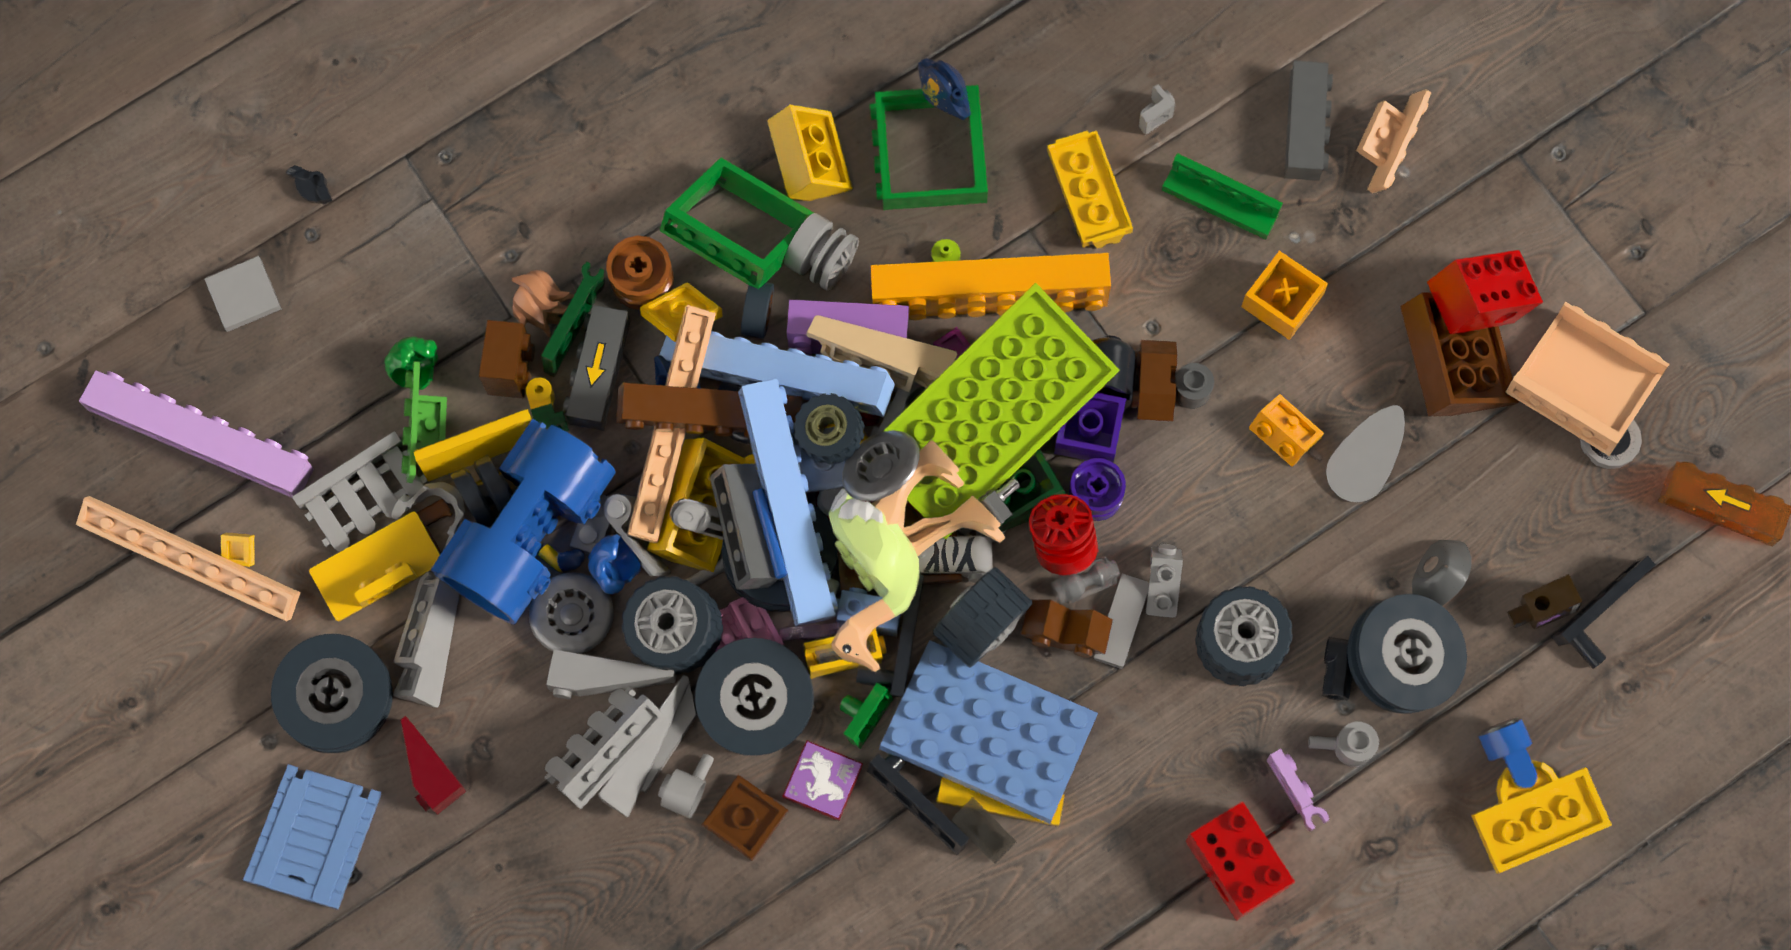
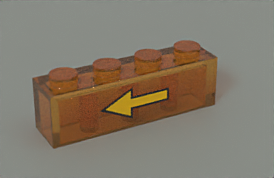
(1725, 503)

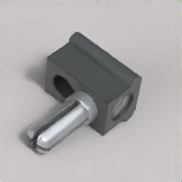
(994, 500)

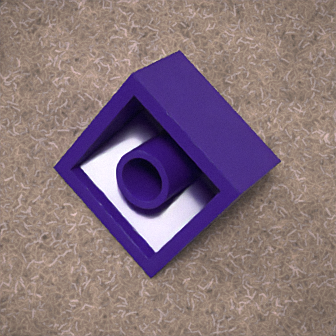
(1093, 429)

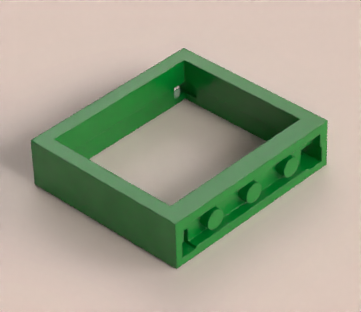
(915, 100)
(717, 247)

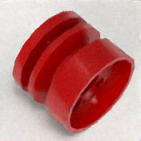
(1063, 534)

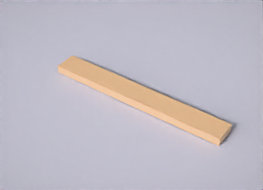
(666, 446)
(188, 558)

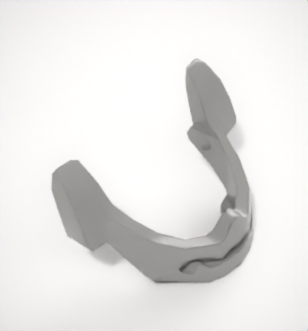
(442, 489)

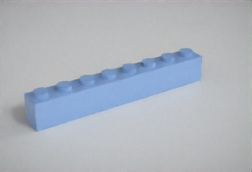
(800, 375)
(785, 492)

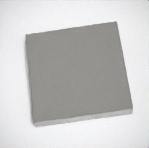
(243, 293)

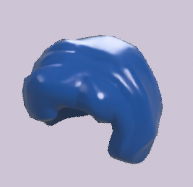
(613, 563)

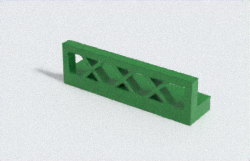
(1222, 196)

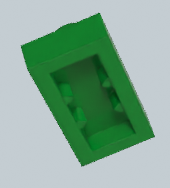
(865, 714)

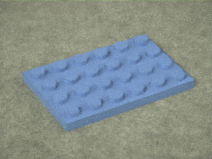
(989, 732)

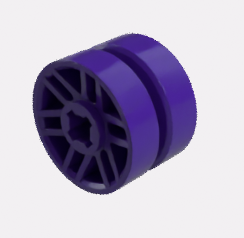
(1106, 477)

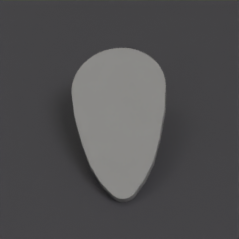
(1367, 456)

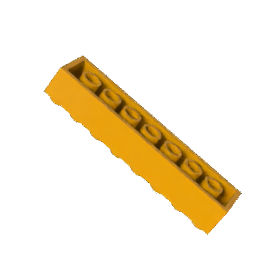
(992, 284)

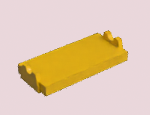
(1090, 189)

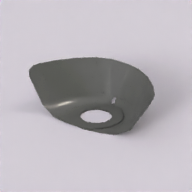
(1442, 582)

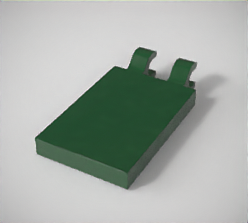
(572, 320)

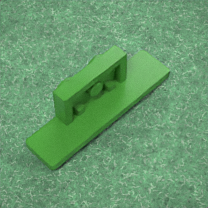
(426, 421)

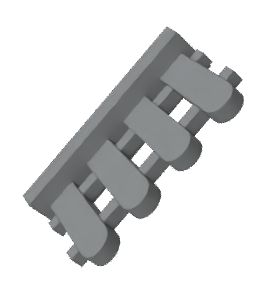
(337, 481)
(610, 752)

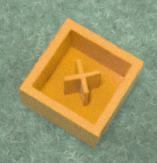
(1284, 295)

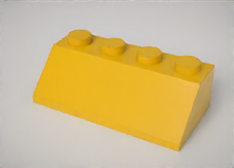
(692, 481)

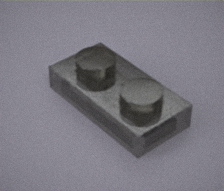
(983, 830)

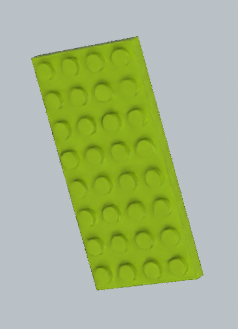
(1003, 399)

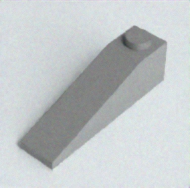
(592, 675)

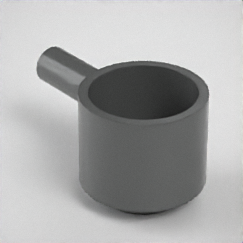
(1193, 385)

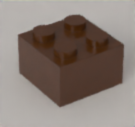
(506, 359)

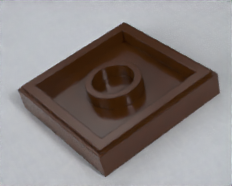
(745, 817)

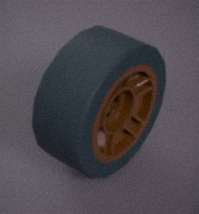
(757, 311)

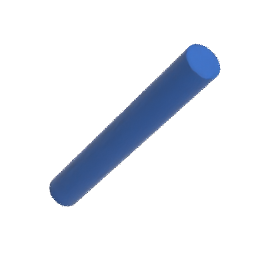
(770, 533)

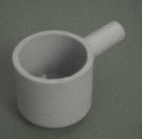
(1353, 744)
(683, 791)

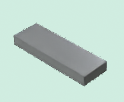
(1125, 614)

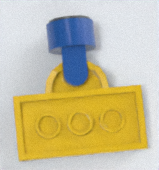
(1534, 805)

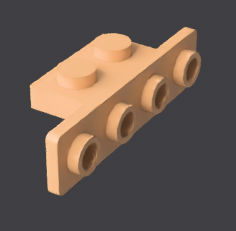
(1388, 137)

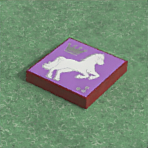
(822, 780)

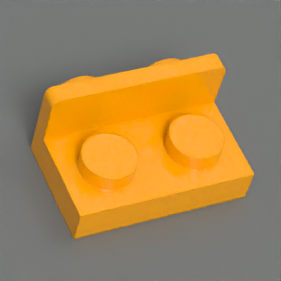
(1285, 430)

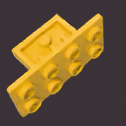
(375, 566)

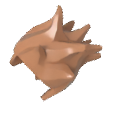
(538, 300)

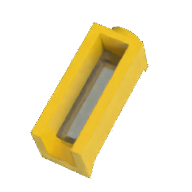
(823, 660)

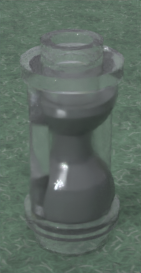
(1072, 587)

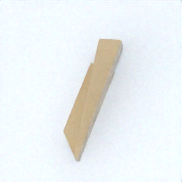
(900, 357)

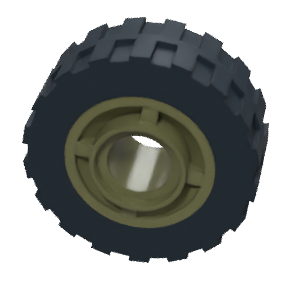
(818, 414)

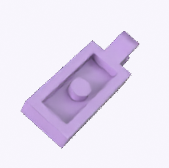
(1297, 791)

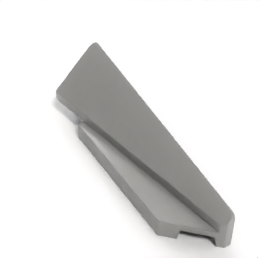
(426, 642)
(651, 756)

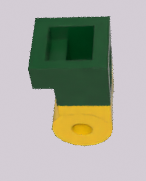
(541, 401)

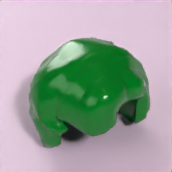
(405, 353)

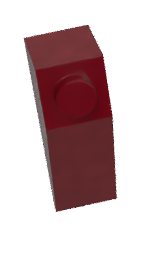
(429, 773)

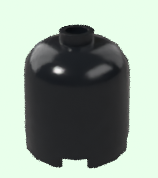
(1125, 359)

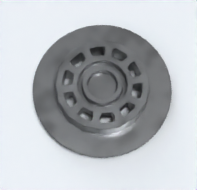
(880, 465)
(571, 614)

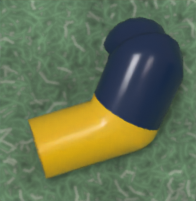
(562, 561)

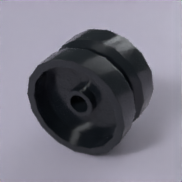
(484, 493)

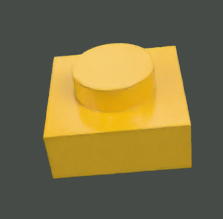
(238, 548)

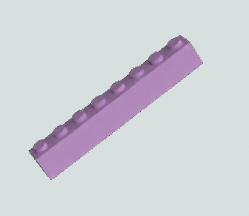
(197, 434)

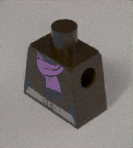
(1558, 597)

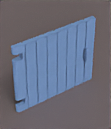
(312, 835)

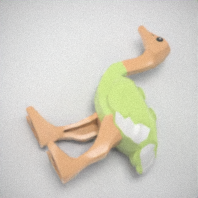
(887, 553)

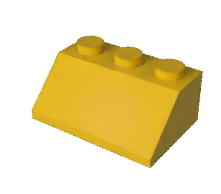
(809, 153)

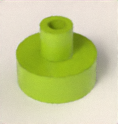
(945, 251)

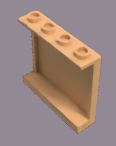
(1587, 378)

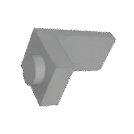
(1164, 580)

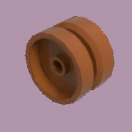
(639, 271)

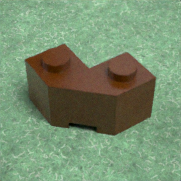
(1156, 380)
(1073, 630)

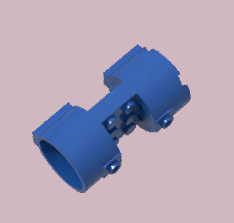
(499, 564)

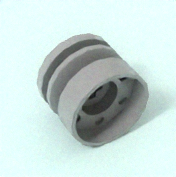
(821, 251)

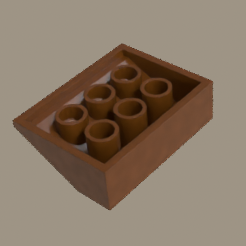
(1456, 370)

